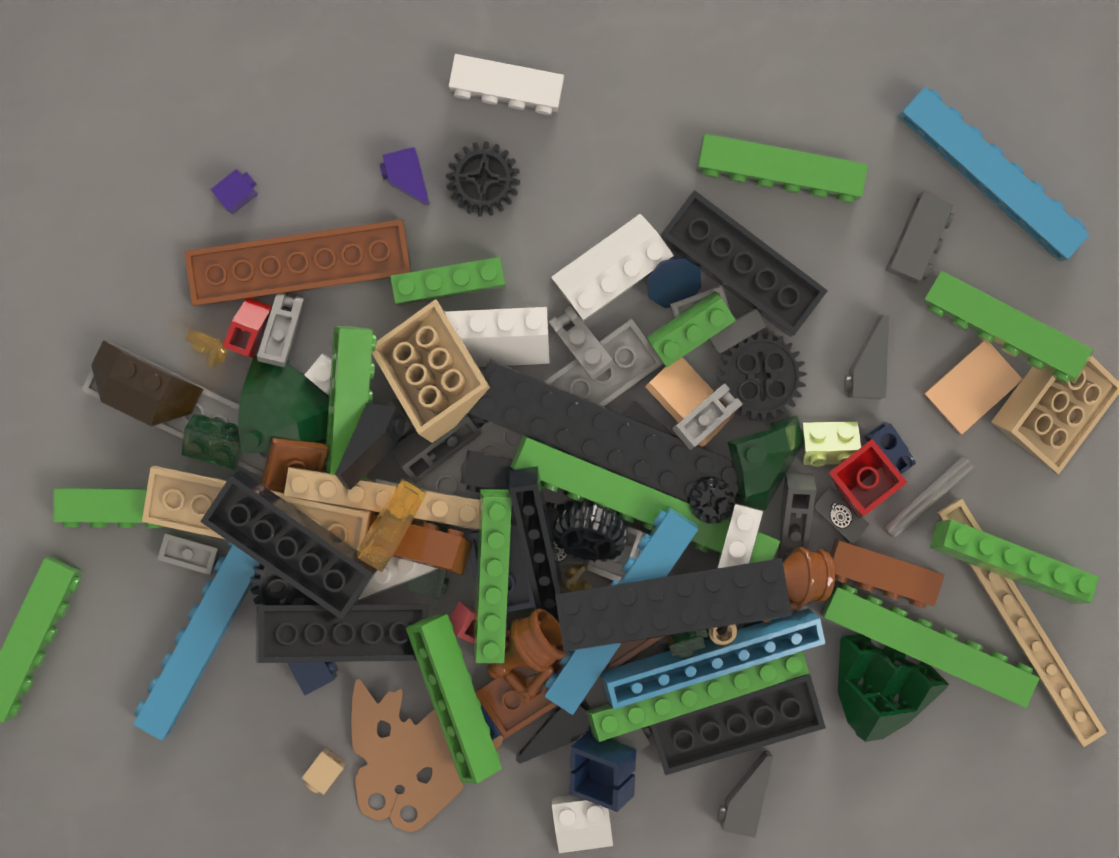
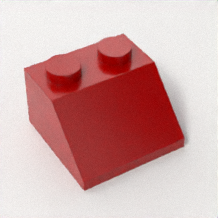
(866, 479)

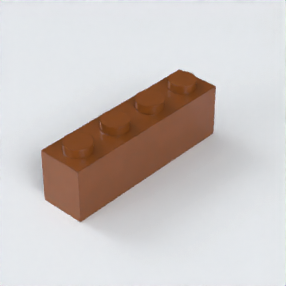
(432, 547)
(886, 573)

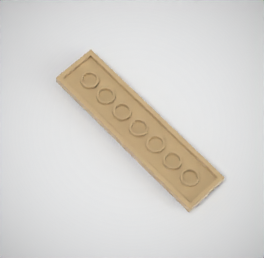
(183, 498)

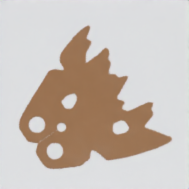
(400, 758)

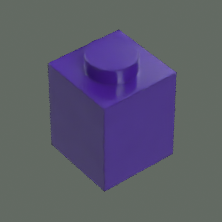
(235, 190)

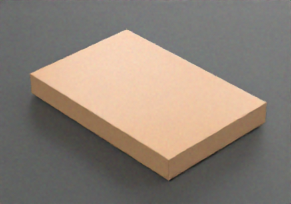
(973, 386)
(681, 391)

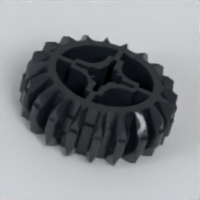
(470, 177)
(590, 532)

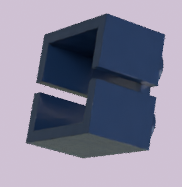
(602, 772)

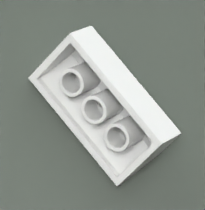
(612, 267)
(504, 335)

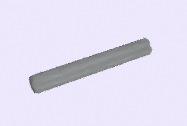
(928, 497)

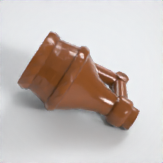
(808, 577)
(534, 645)

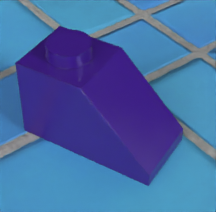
(405, 173)

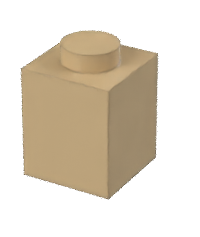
(323, 771)

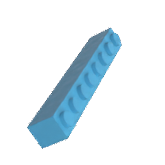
(993, 174)
(654, 560)
(196, 643)
(749, 648)

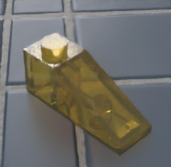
(390, 525)

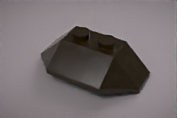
(141, 387)

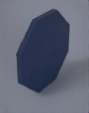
(673, 281)

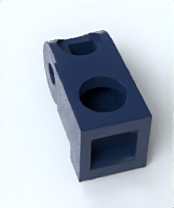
(892, 446)

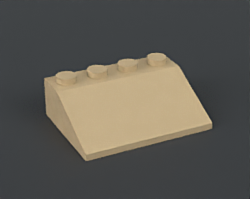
(430, 371)
(1056, 417)

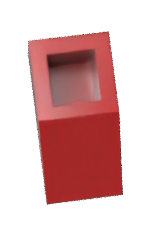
(247, 327)

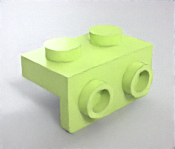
(829, 442)

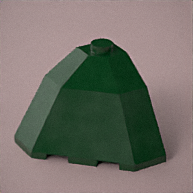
(280, 406)
(763, 460)
(882, 688)

